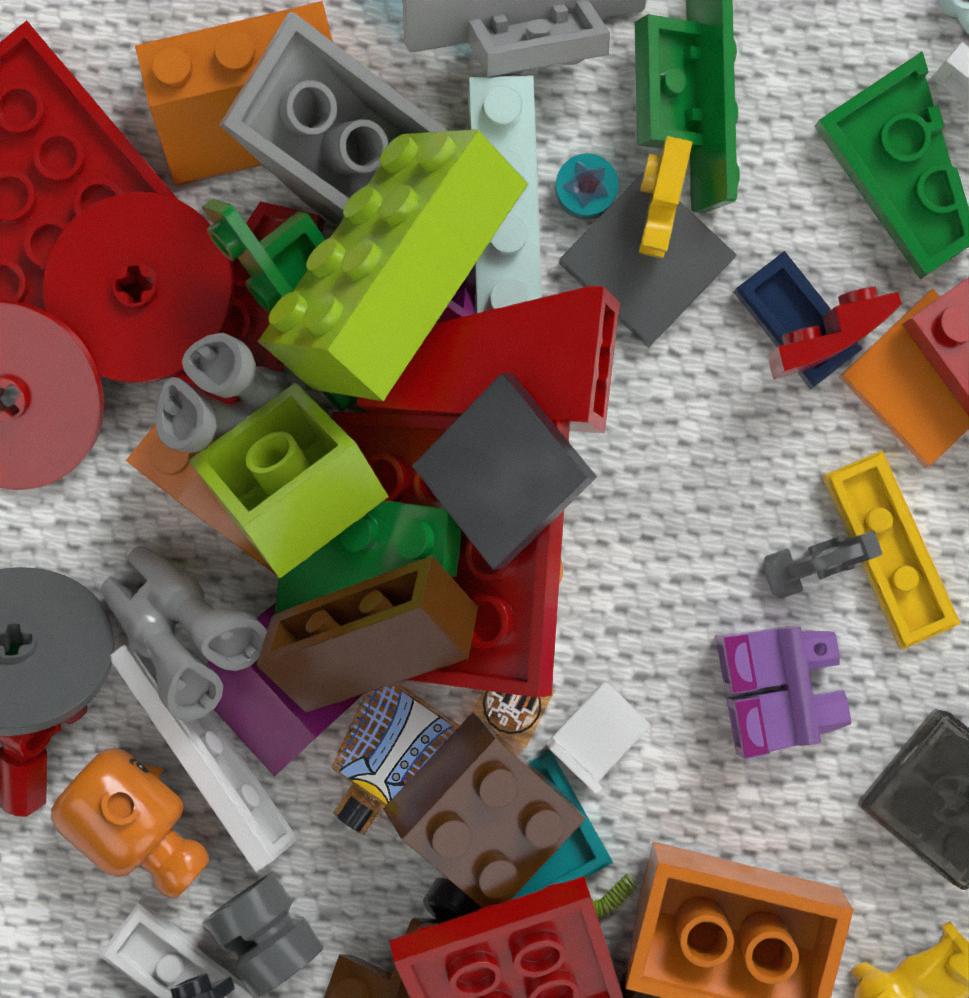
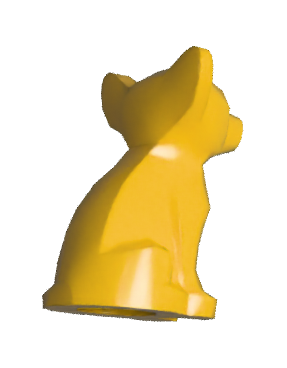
(929, 974)

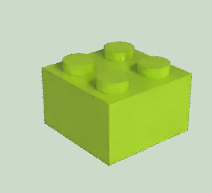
(289, 478)

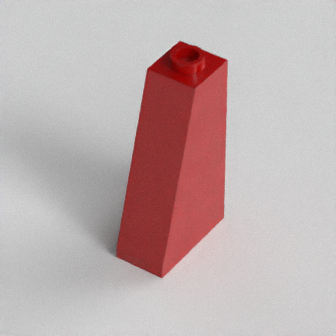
(551, 344)

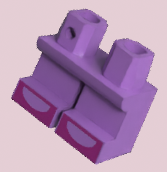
(784, 715)

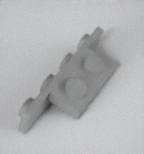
(515, 33)

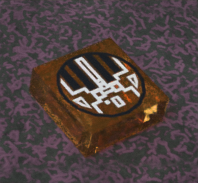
(511, 714)

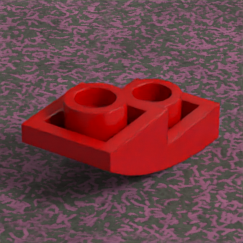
(845, 325)

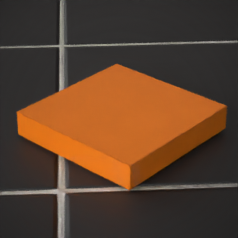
(907, 391)

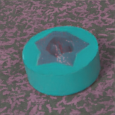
(586, 186)

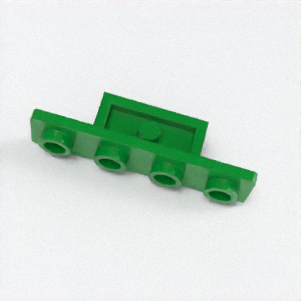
(690, 94)
(273, 263)

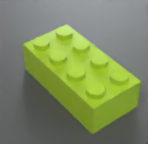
(393, 262)

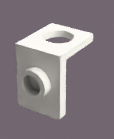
(598, 735)

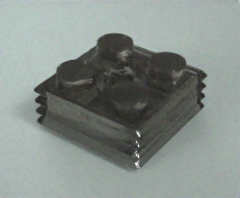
(909, 802)

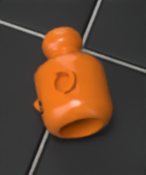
(125, 818)

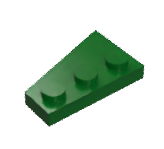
(900, 164)
(377, 543)

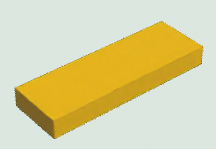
(905, 574)

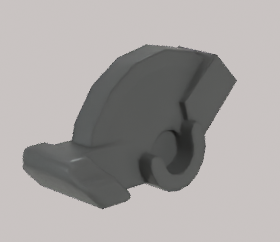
(824, 559)

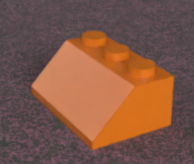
(196, 80)
(733, 930)

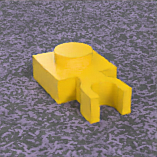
(664, 181)

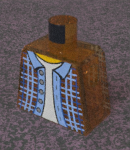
(385, 749)

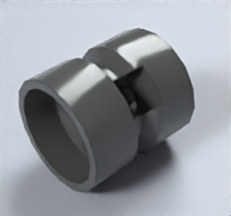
(263, 935)

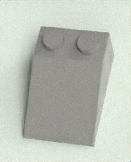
(319, 117)

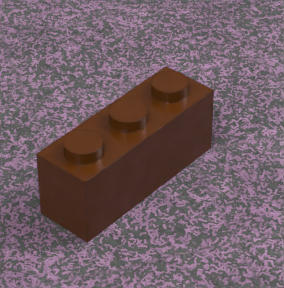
(369, 635)

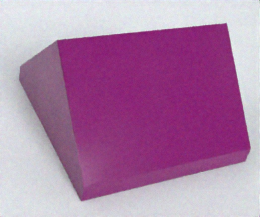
(267, 717)

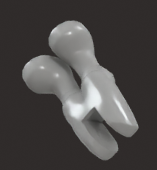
(224, 368)
(149, 618)

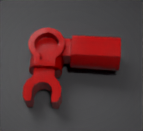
(25, 769)

